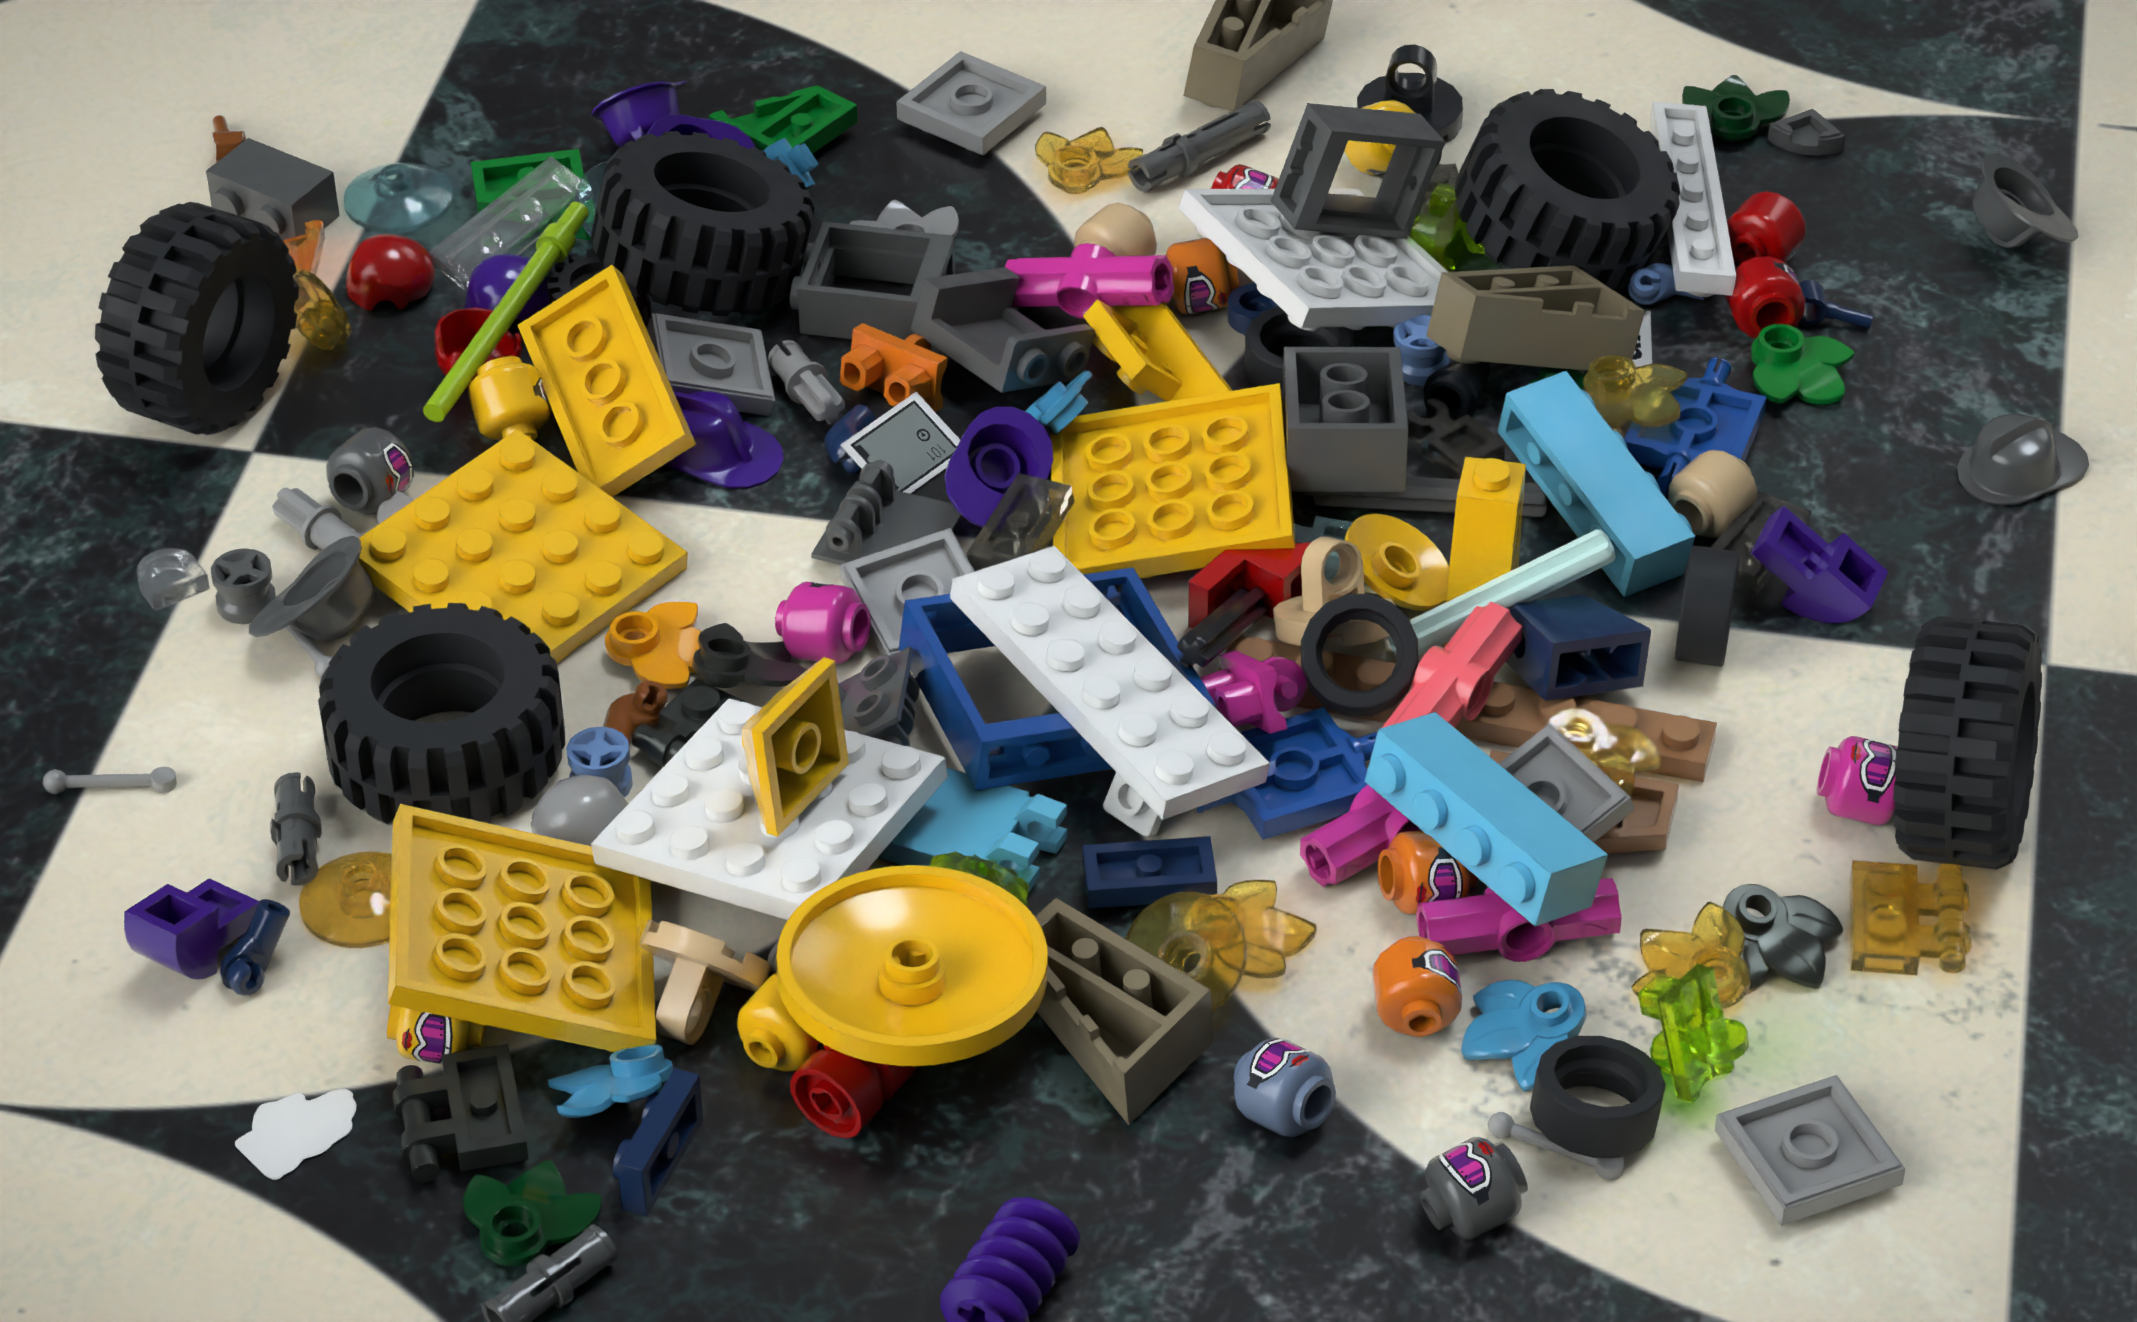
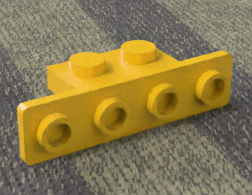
(1153, 351)

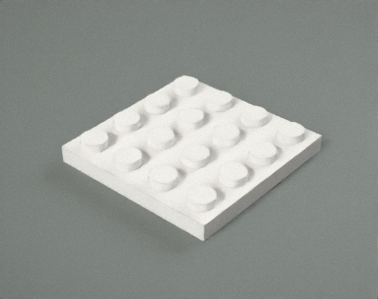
(1316, 274)
(705, 833)

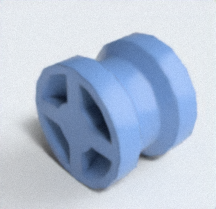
(1418, 353)
(603, 754)

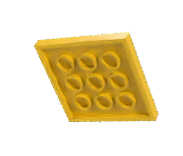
(1175, 482)
(522, 540)
(518, 933)

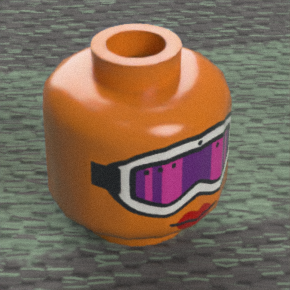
(1200, 276)
(1420, 872)
(1418, 984)

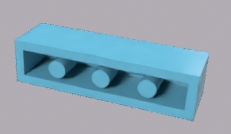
(1596, 481)
(1485, 818)

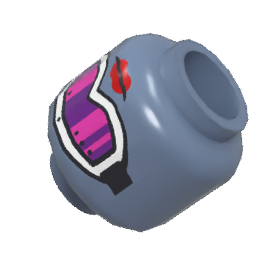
(1284, 1087)

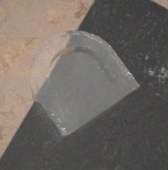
(170, 577)

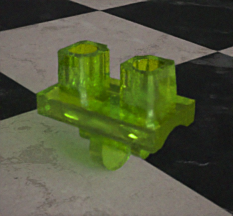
(1442, 231)
(1694, 1034)

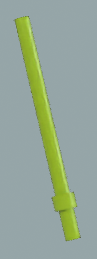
(551, 247)

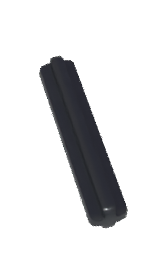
(1222, 627)

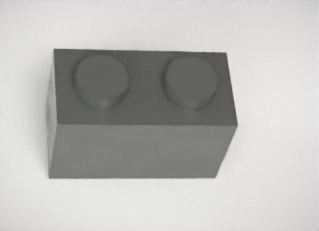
(273, 188)

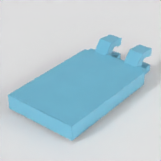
(986, 822)

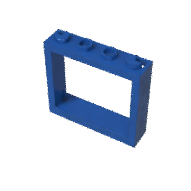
(1022, 747)

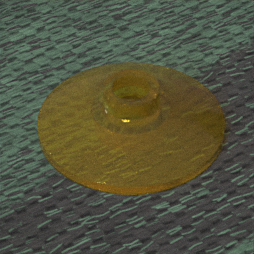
(350, 900)
(1195, 924)

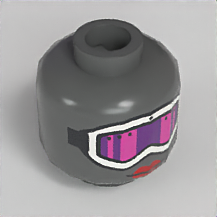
(369, 470)
(1473, 1188)

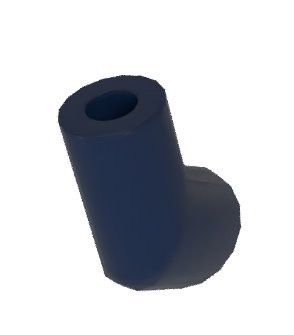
(845, 428)
(249, 958)

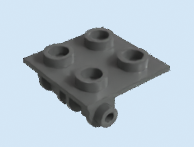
(880, 518)
(881, 698)

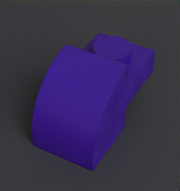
(1823, 579)
(188, 927)

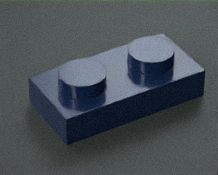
(1147, 870)
(660, 1141)

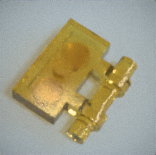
(1887, 912)

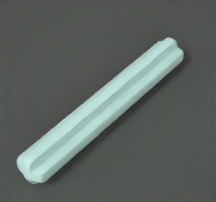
(1514, 587)

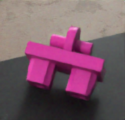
(1256, 690)

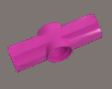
(1092, 275)
(1353, 838)
(1492, 924)

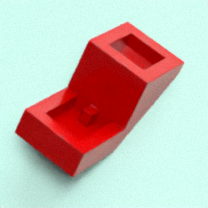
(1270, 569)

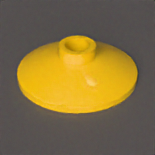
(1400, 561)

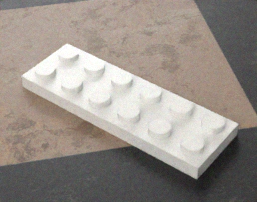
(1109, 682)

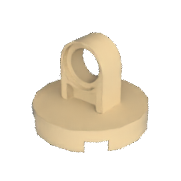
(1294, 614)
(696, 977)

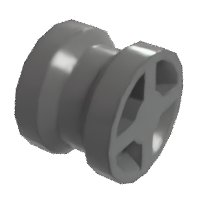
(242, 584)

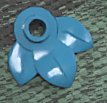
(1060, 404)
(1517, 1026)
(629, 1078)

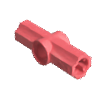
(1461, 675)

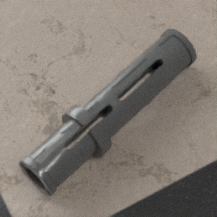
(1184, 153)

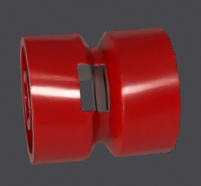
(844, 1091)

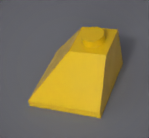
(796, 745)

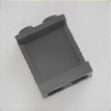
(977, 327)

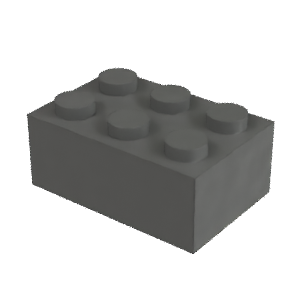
(1345, 420)

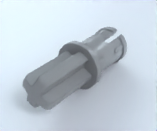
(806, 382)
(316, 523)

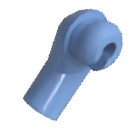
(1655, 285)

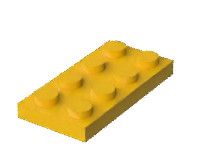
(606, 383)

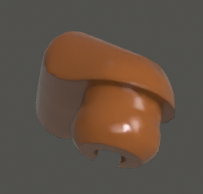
(636, 709)

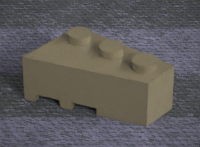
(1250, 45)
(1532, 317)
(1120, 1009)

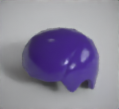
(493, 279)

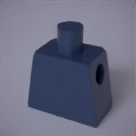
(1578, 648)

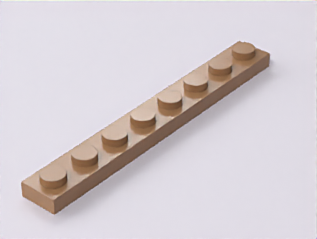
(1515, 712)

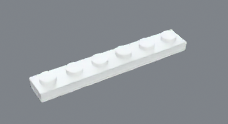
(1699, 231)

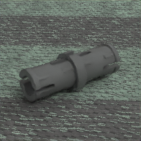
(295, 829)
(582, 1256)

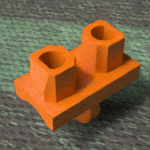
(893, 366)

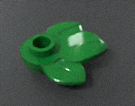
(1798, 365)

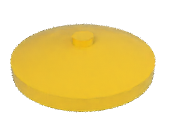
(912, 965)

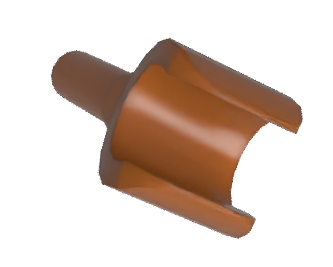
(225, 139)

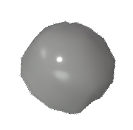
(577, 809)

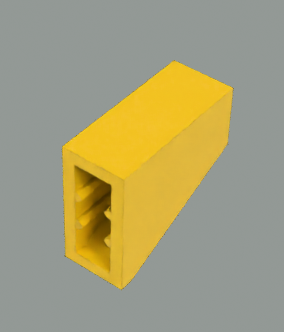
(1485, 524)

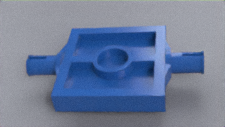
(1710, 419)
(1310, 774)

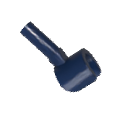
(1818, 308)

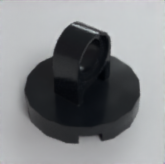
(1422, 93)

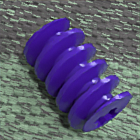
(1011, 1264)

